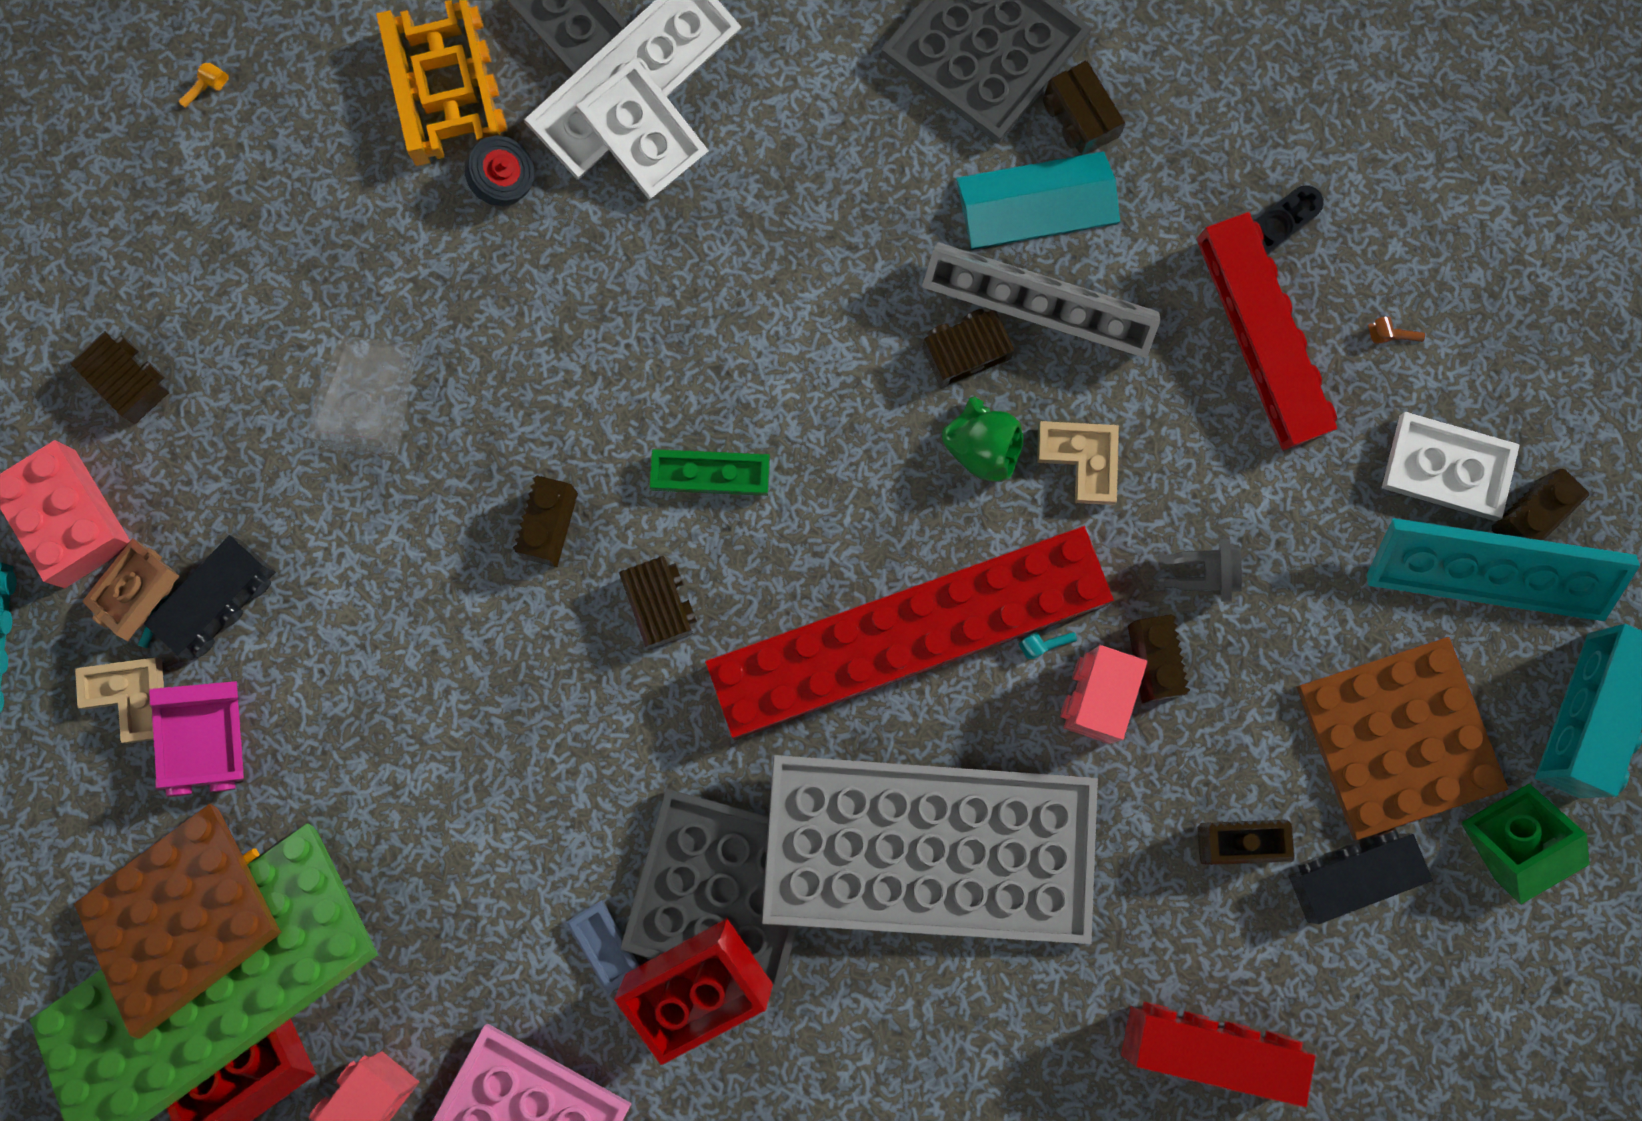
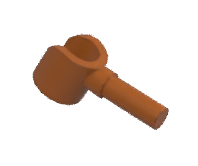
(1383, 331)

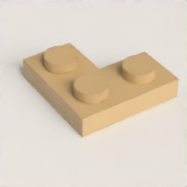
(1093, 452)
(126, 686)

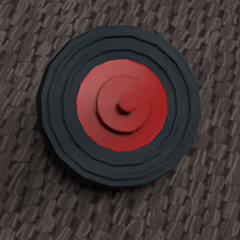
(499, 171)

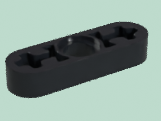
(1302, 218)

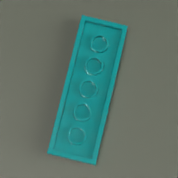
(1501, 569)

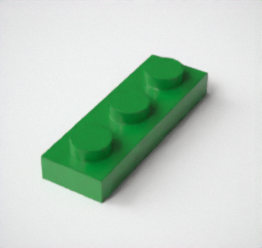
(710, 472)

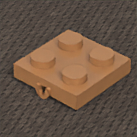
(130, 589)

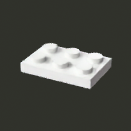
(641, 128)
(1450, 466)

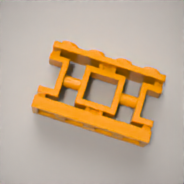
(413, 86)

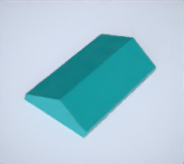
(1039, 200)

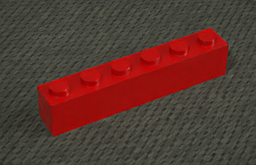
(1267, 331)

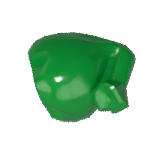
(984, 441)

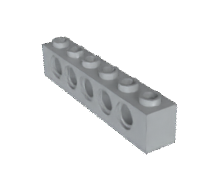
(1041, 300)

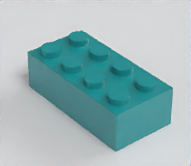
(1598, 717)

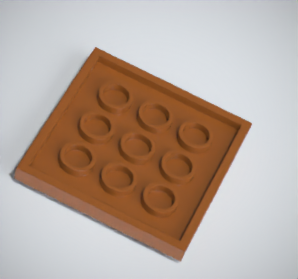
(1401, 738)
(175, 920)

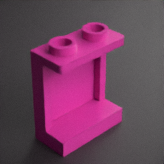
(196, 737)

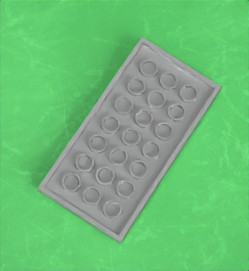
(930, 850)

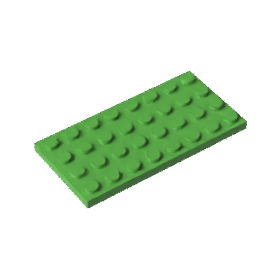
(117, 1077)

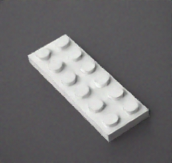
(670, 44)

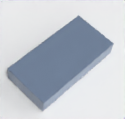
(601, 944)

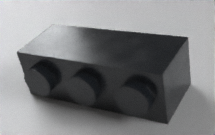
(210, 599)
(1359, 876)

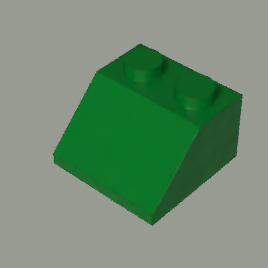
(1527, 843)

